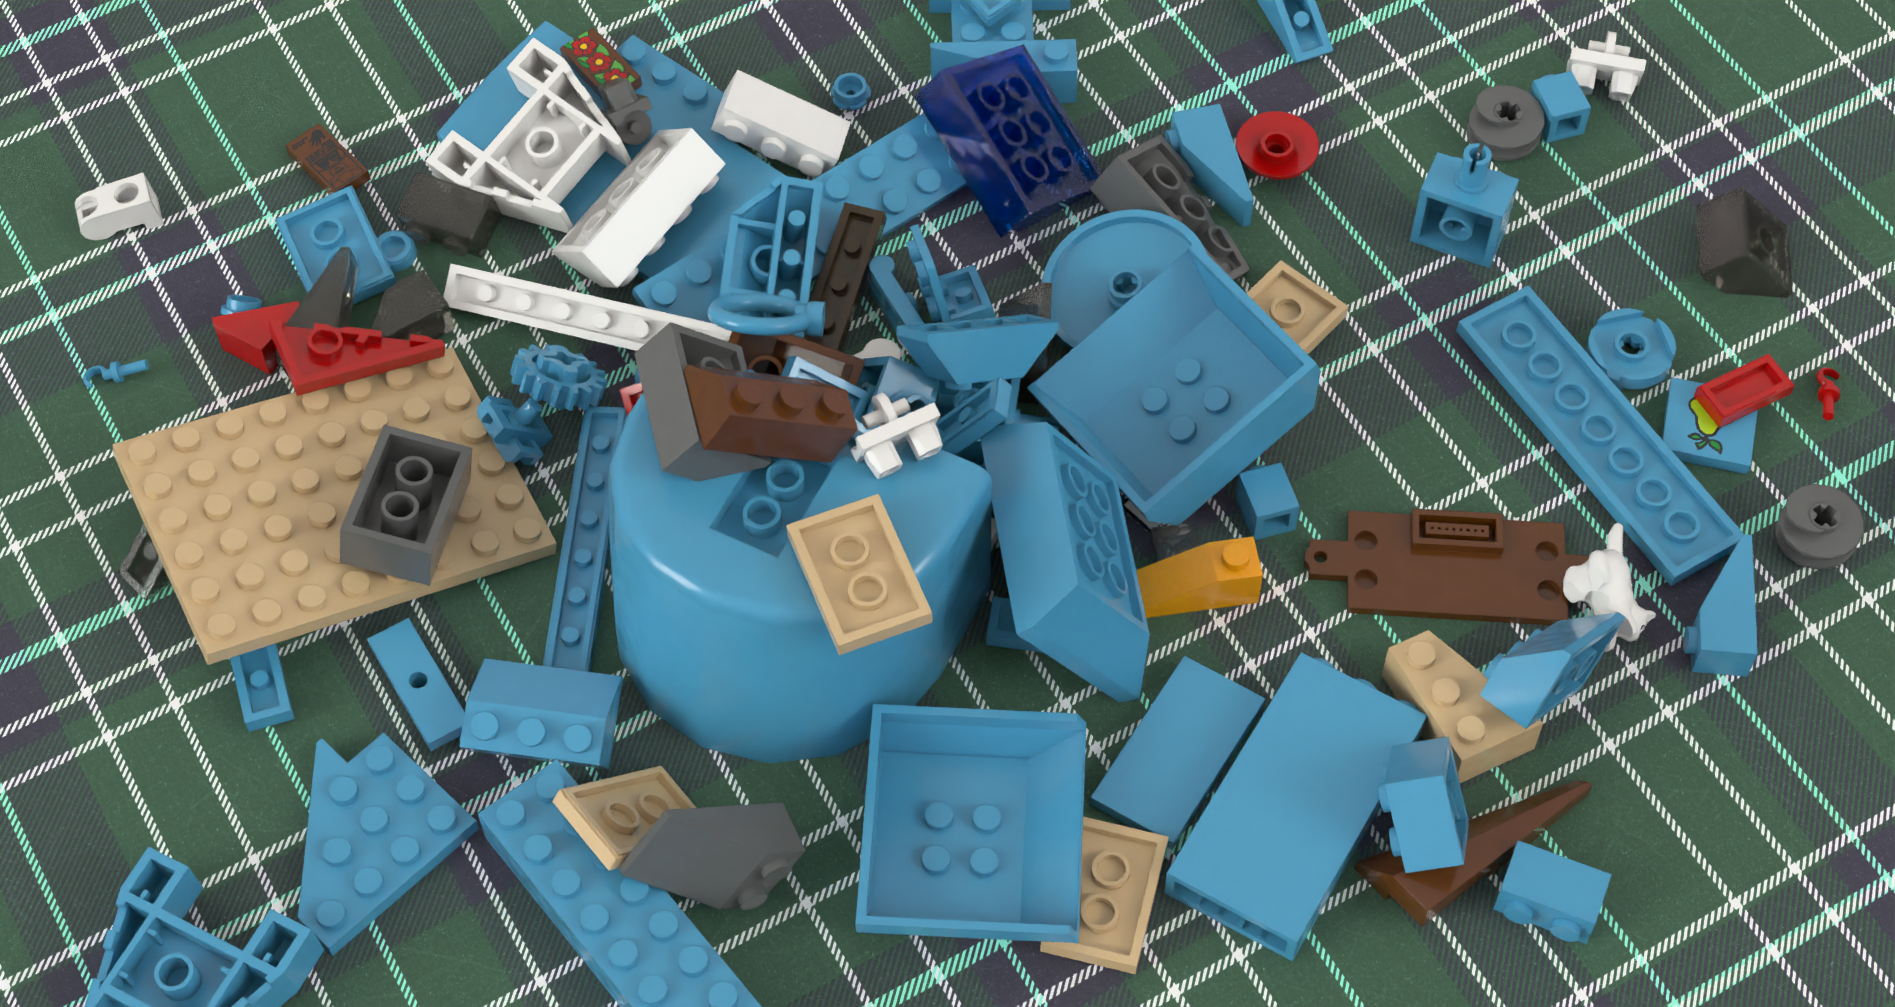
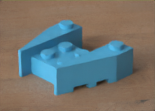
(975, 40)
(167, 962)

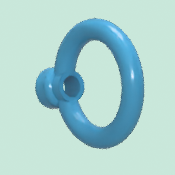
(799, 318)

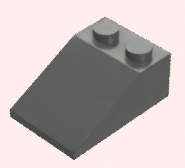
(717, 853)

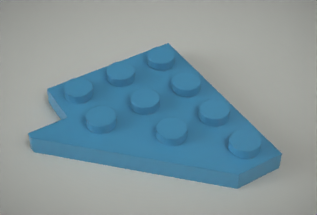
(371, 837)

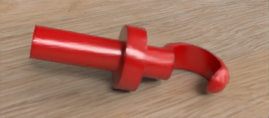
(1828, 392)

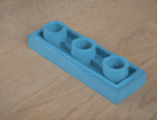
(409, 666)

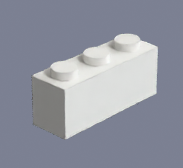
(780, 125)

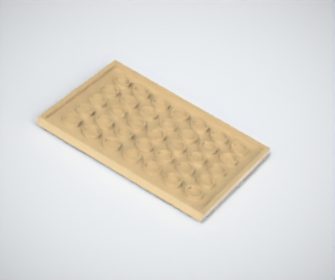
(258, 497)

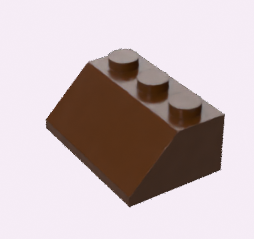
(769, 414)

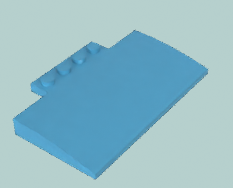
(677, 101)

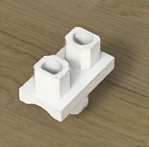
(1607, 63)
(878, 444)

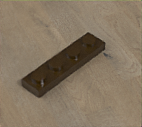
(846, 270)

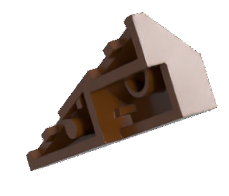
(1488, 848)

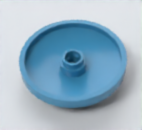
(1108, 265)

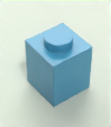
(1563, 106)
(1267, 500)

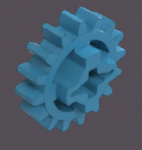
(558, 377)

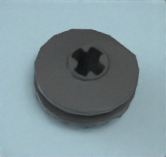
(1506, 122)
(1819, 527)

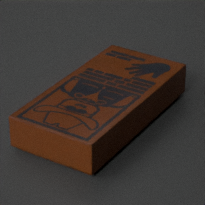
(327, 160)

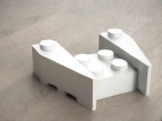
(540, 149)

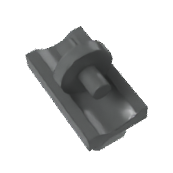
(625, 112)

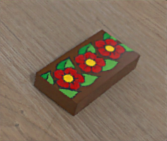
(597, 61)

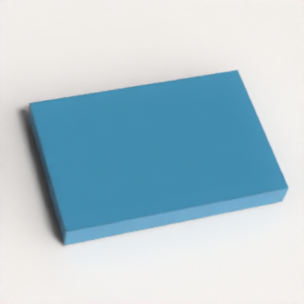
(325, 226)

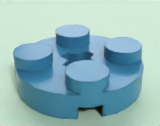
(1632, 370)

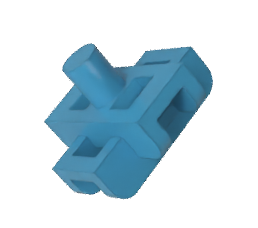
(512, 428)

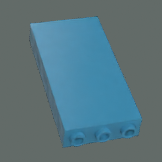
(1293, 806)

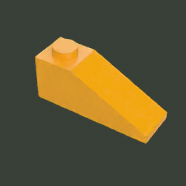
(1202, 578)

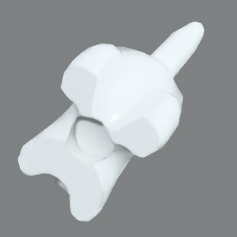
(1607, 587)

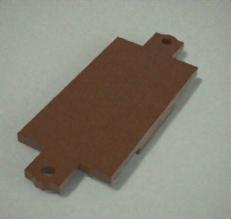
(1448, 566)

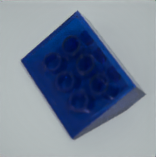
(1009, 138)

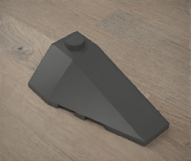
(1159, 181)

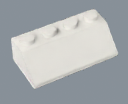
(640, 207)

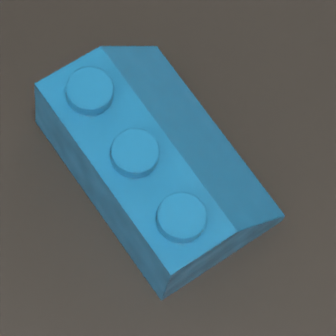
(1548, 666)
(542, 713)

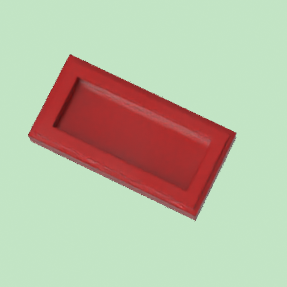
(1744, 390)

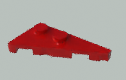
(340, 355)

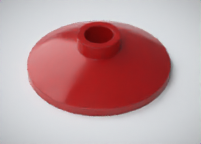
(1277, 145)

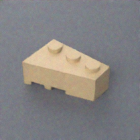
(1449, 692)

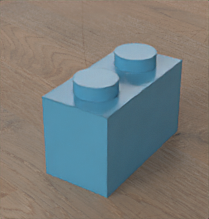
(1552, 893)

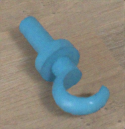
(116, 371)

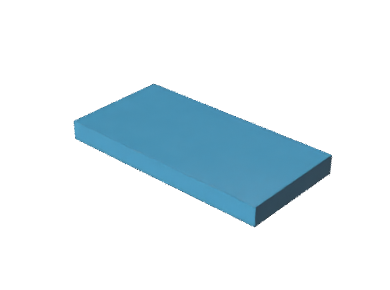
(1178, 751)

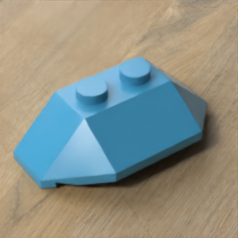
(773, 243)
(977, 348)

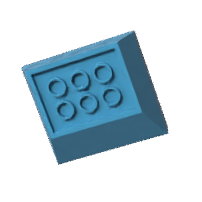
(1180, 388)
(1067, 556)
(973, 824)

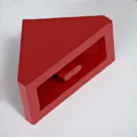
(248, 334)

